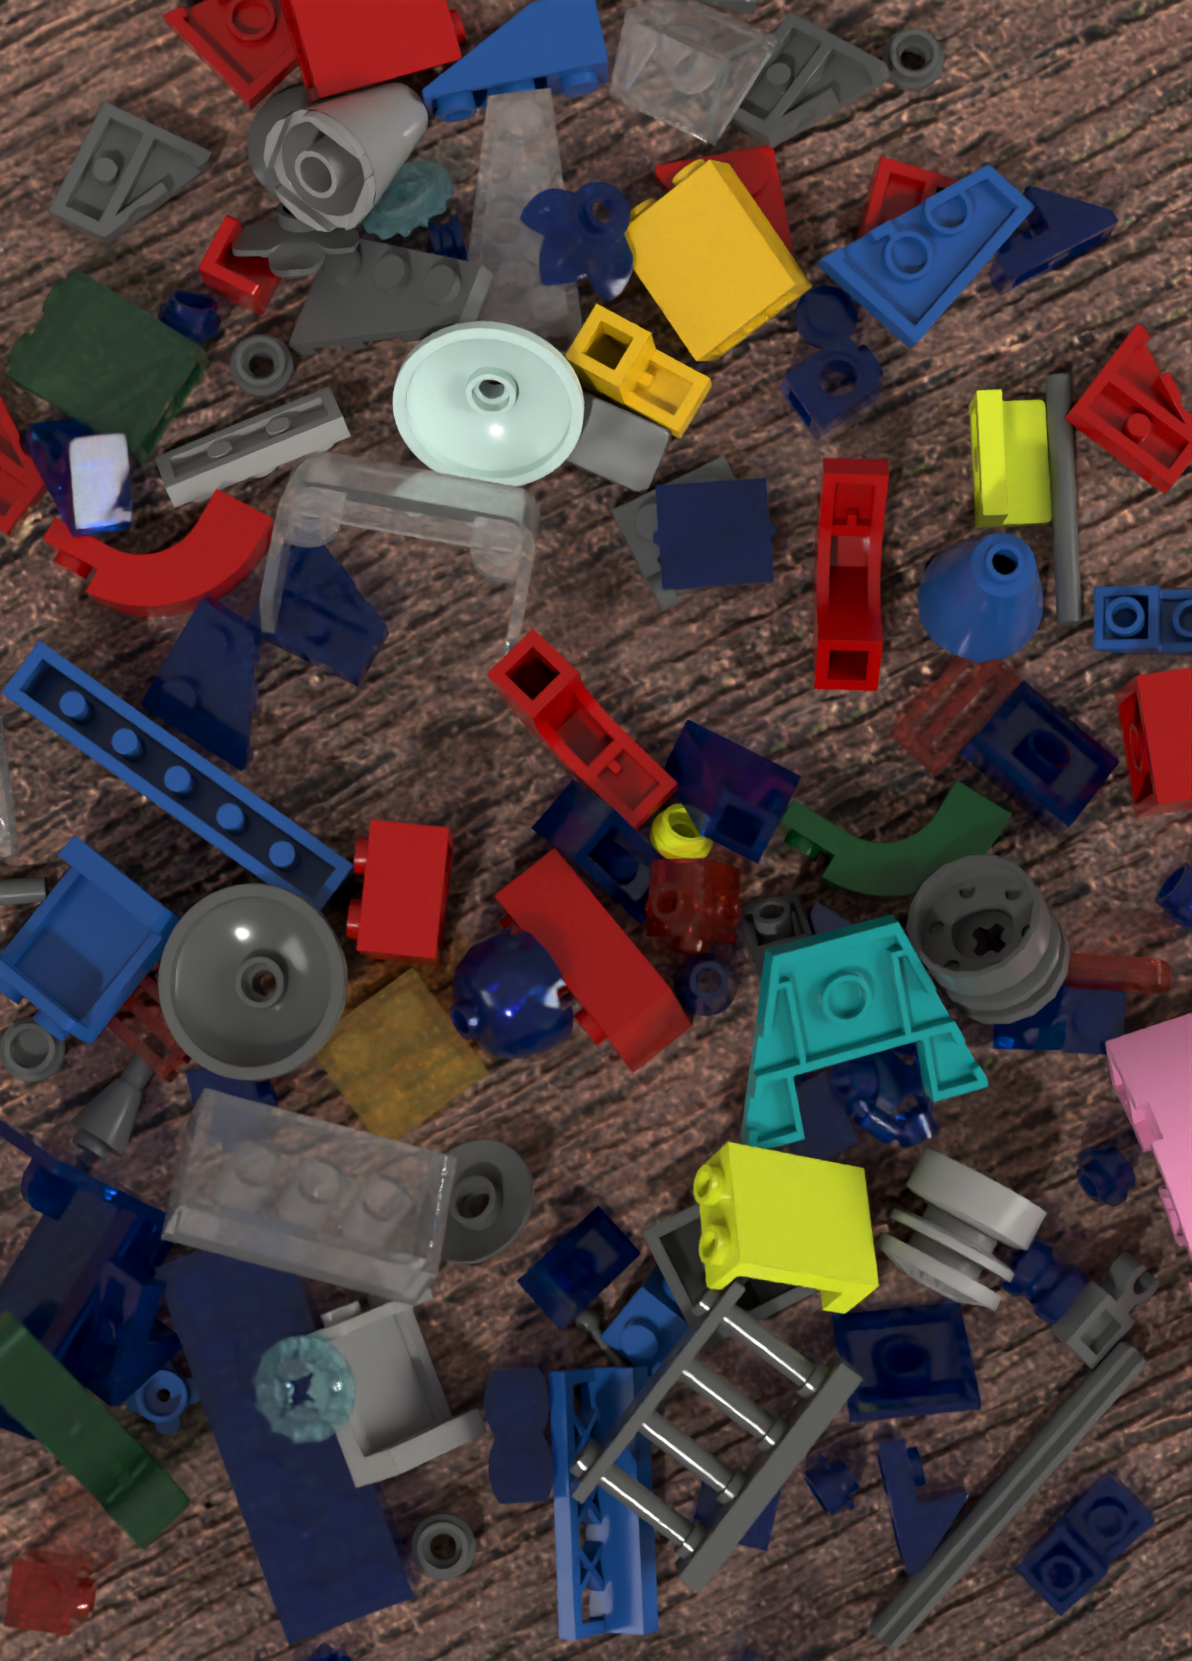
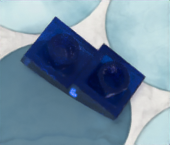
(1084, 1542)

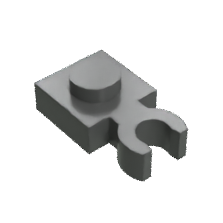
(1101, 1313)

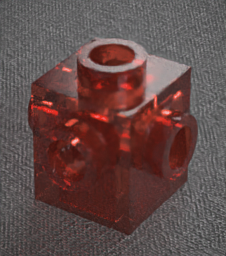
(693, 904)

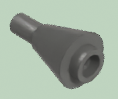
(109, 1118)

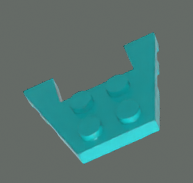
(838, 1002)

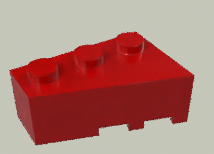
(602, 968)

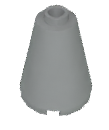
(344, 153)

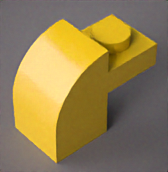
(626, 370)

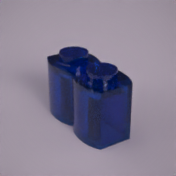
(517, 1415)

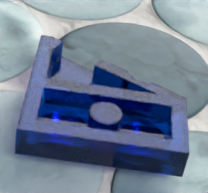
(325, 617)
(210, 682)

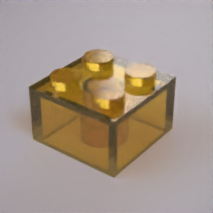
(400, 1059)

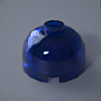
(509, 996)

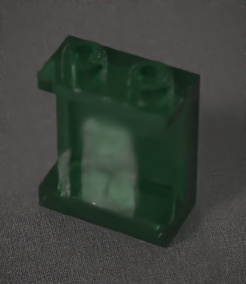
(107, 364)

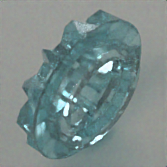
(425, 190)
(330, 1388)

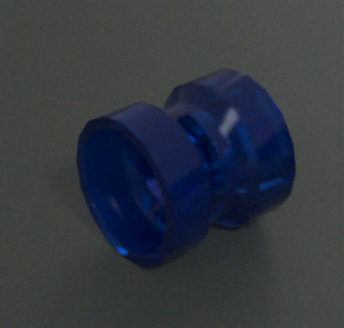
(1044, 1281)

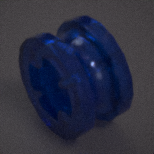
(448, 238)

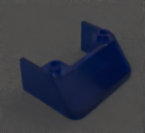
(63, 1259)

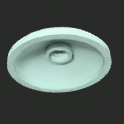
(483, 429)

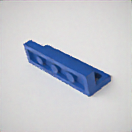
(619, 1545)

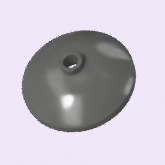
(215, 974)

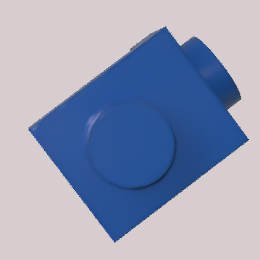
(647, 1324)

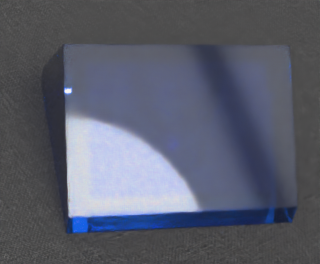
(1040, 758)
(908, 1360)

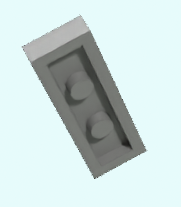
(252, 447)

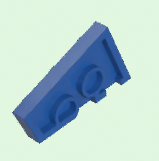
(928, 255)

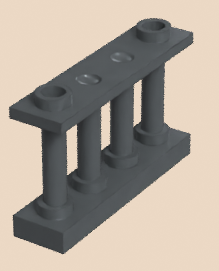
(740, 1492)

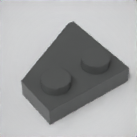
(805, 82)
(125, 174)

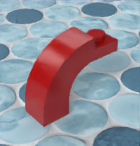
(207, 562)
(848, 574)
(577, 730)

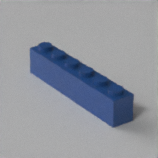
(178, 779)

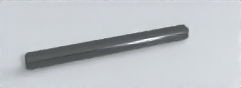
(1007, 1494)

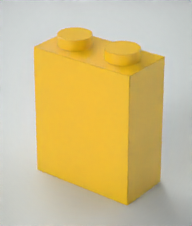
(712, 259)

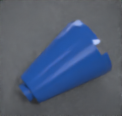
(982, 597)

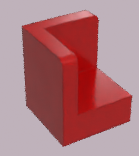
(238, 279)

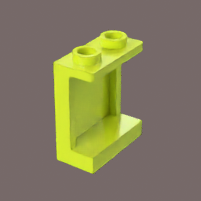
(786, 1223)

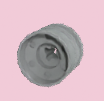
(959, 1229)

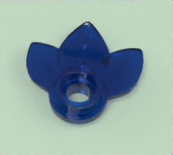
(579, 243)

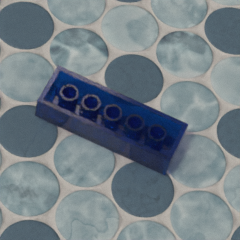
(318, 1538)

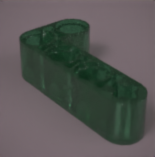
(85, 1437)

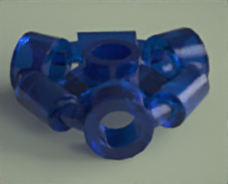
(875, 1089)

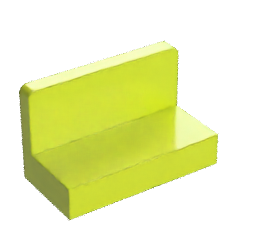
(1009, 461)

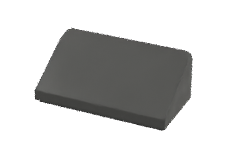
(619, 446)

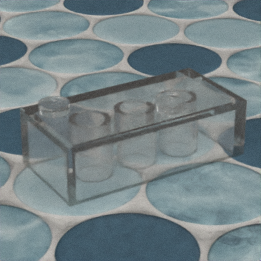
(310, 1197)

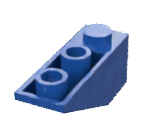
(539, 48)

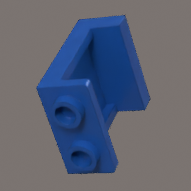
(85, 946)

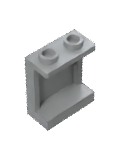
(399, 1401)

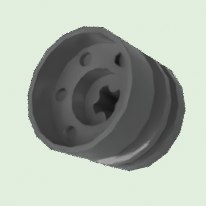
(988, 939)

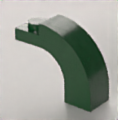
(895, 870)

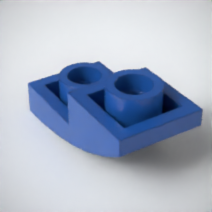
(1143, 620)

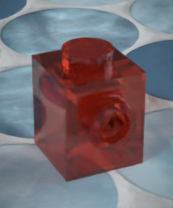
(50, 1592)

